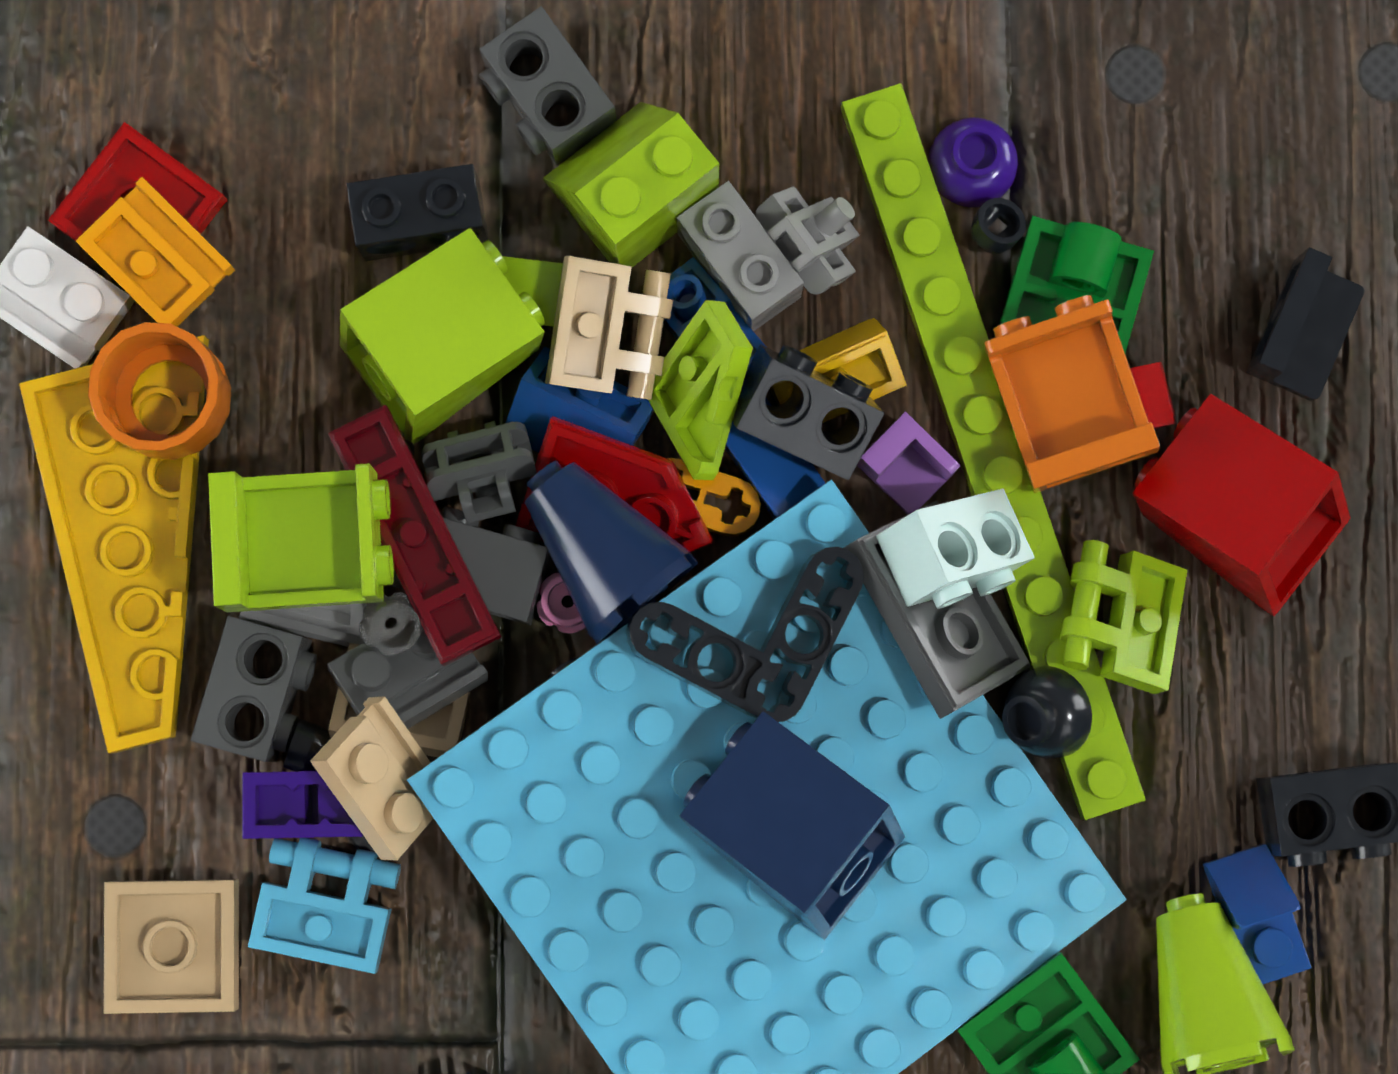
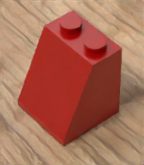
(1243, 501)

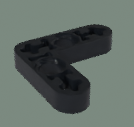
(750, 664)

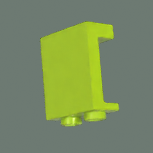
(298, 539)

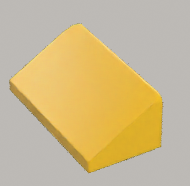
(858, 351)

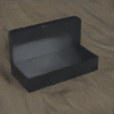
(1306, 327)

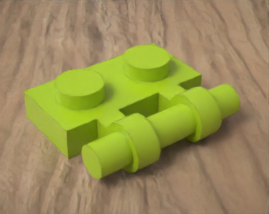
(1141, 622)

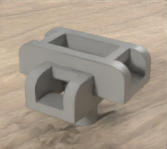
(811, 236)

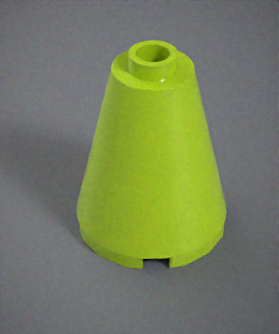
(1209, 993)

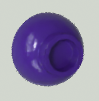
(973, 161)

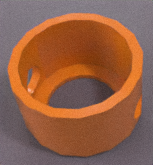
(129, 356)

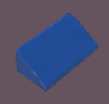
(774, 473)

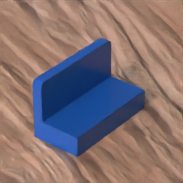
(601, 412)

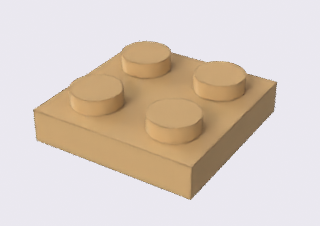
(171, 946)

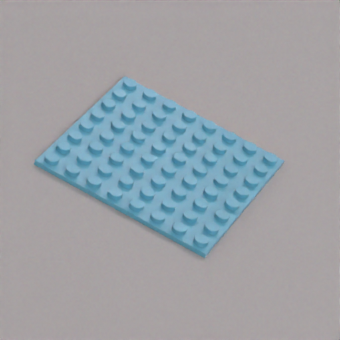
(671, 948)

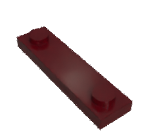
(419, 539)

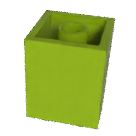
(635, 182)
(440, 333)

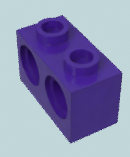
(292, 807)

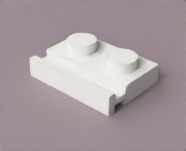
(58, 299)

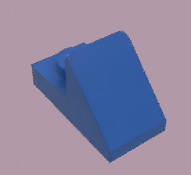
(1260, 911)

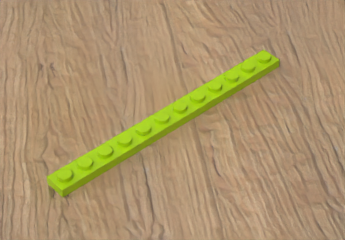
(955, 353)

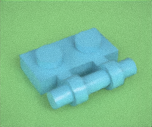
(320, 925)

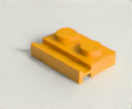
(155, 255)

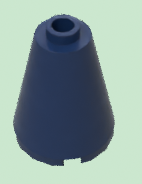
(602, 547)

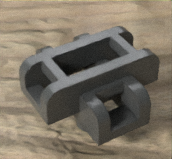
(487, 476)

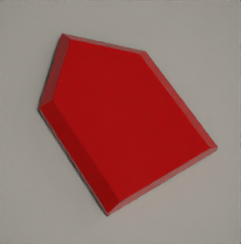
(635, 475)

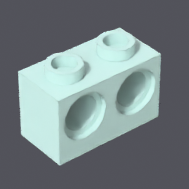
(955, 548)

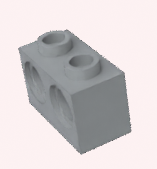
(739, 256)

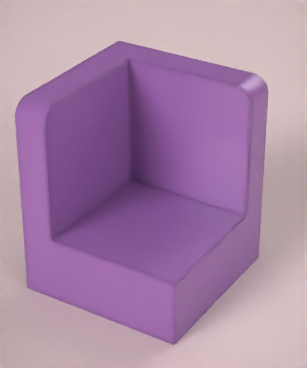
(908, 464)

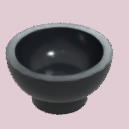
(1047, 713)

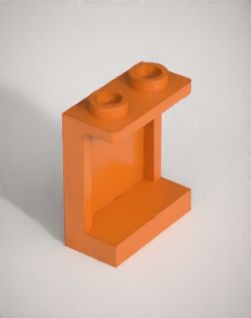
(1070, 393)

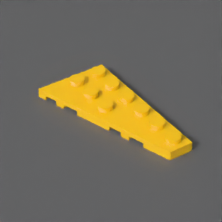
(123, 540)

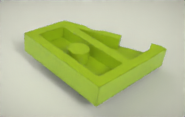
(702, 387)

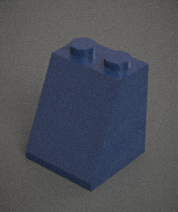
(793, 823)

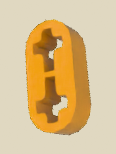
(721, 488)

